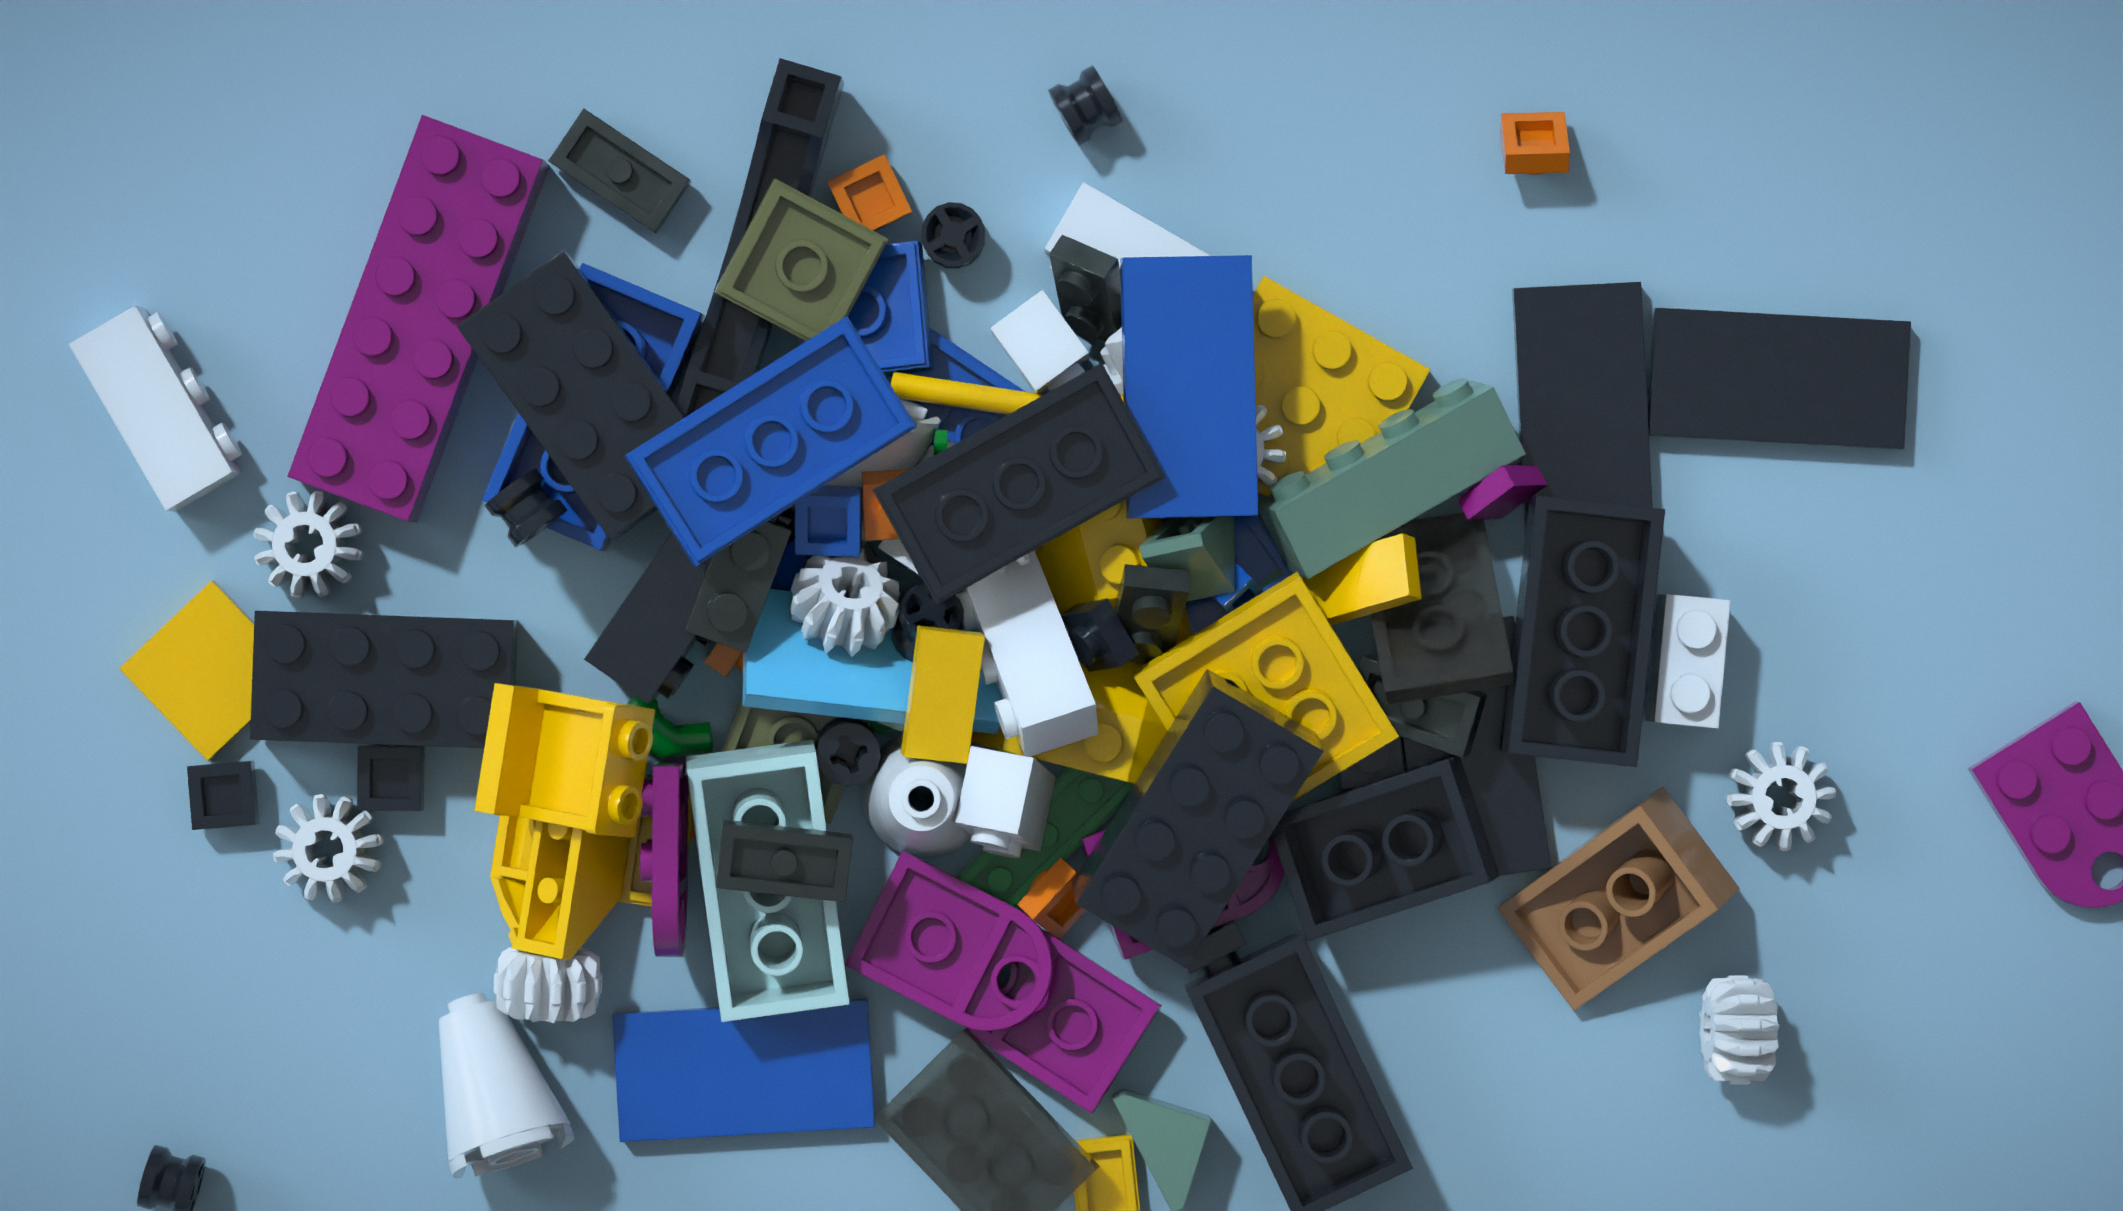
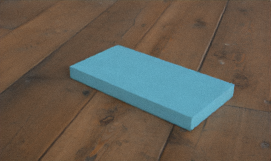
(799, 677)

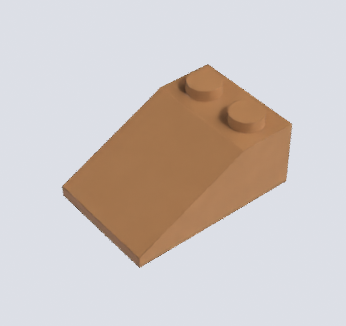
(1619, 898)

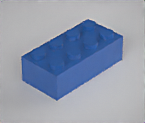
(664, 337)

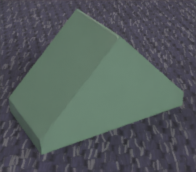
(1196, 545)
(1167, 1139)

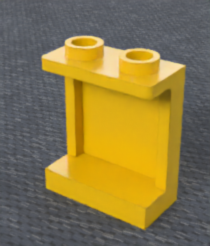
(565, 760)

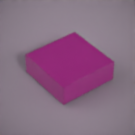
(1502, 492)

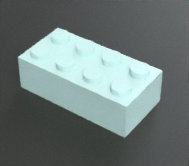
(765, 948)

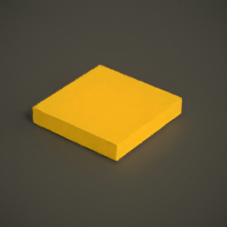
(200, 670)

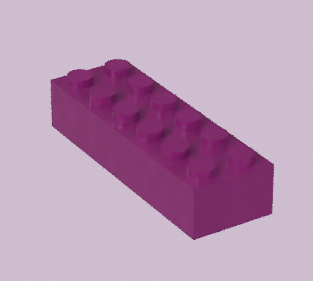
(400, 349)

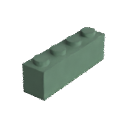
(1389, 477)

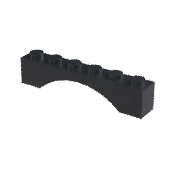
(787, 149)

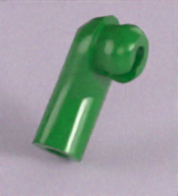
(677, 740)

